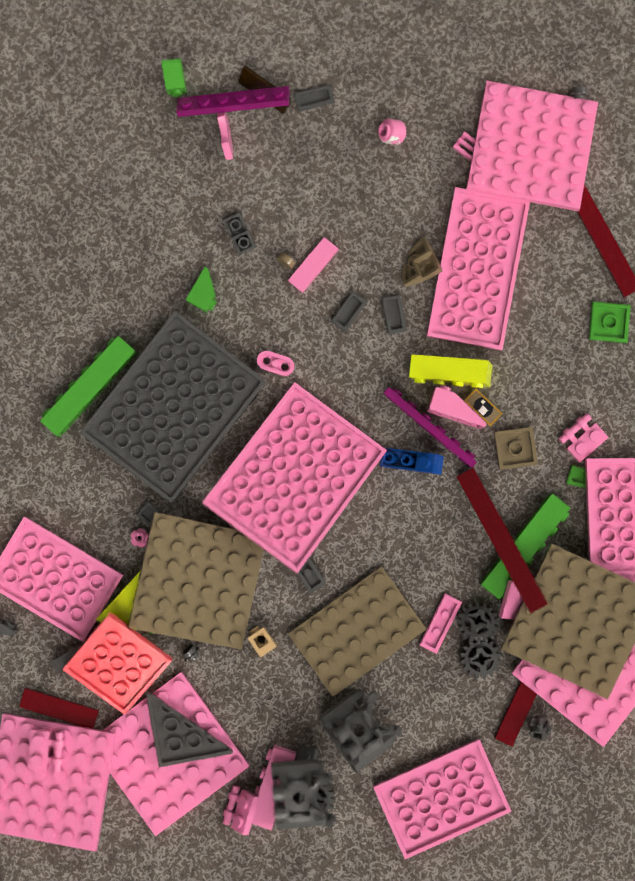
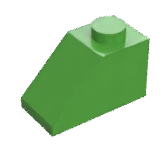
(174, 77)
(203, 293)

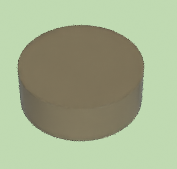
(285, 260)

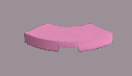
(226, 140)

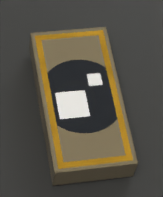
(483, 407)

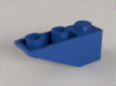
(412, 461)

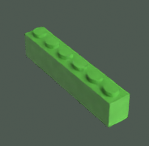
(88, 386)
(529, 541)

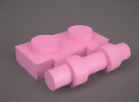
(587, 442)
(40, 748)
(244, 812)

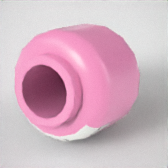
(392, 131)

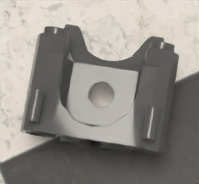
(340, 724)
(296, 777)

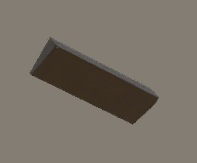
(253, 81)

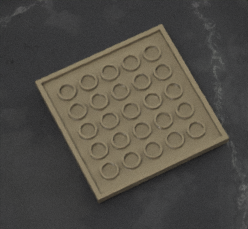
(196, 582)
(583, 629)

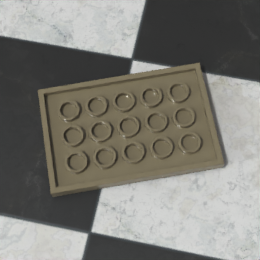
(357, 631)

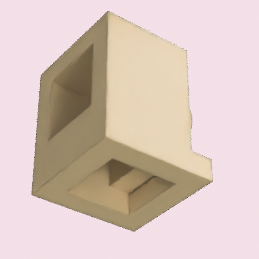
(266, 646)

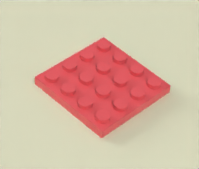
(117, 663)

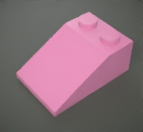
(451, 406)

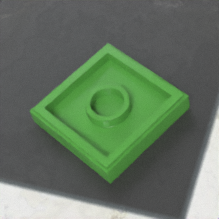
(609, 322)

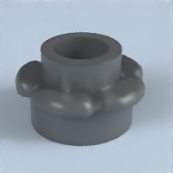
(579, 92)
(191, 653)

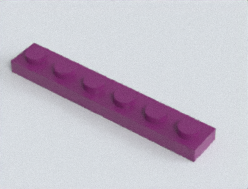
(233, 101)
(424, 421)

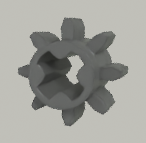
(539, 727)

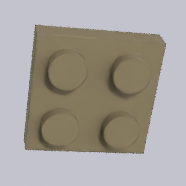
(515, 448)

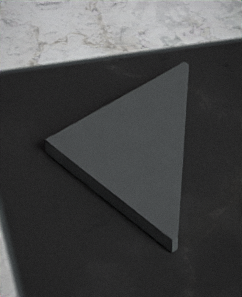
(179, 738)

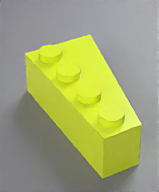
(450, 370)
(123, 603)

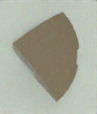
(421, 265)

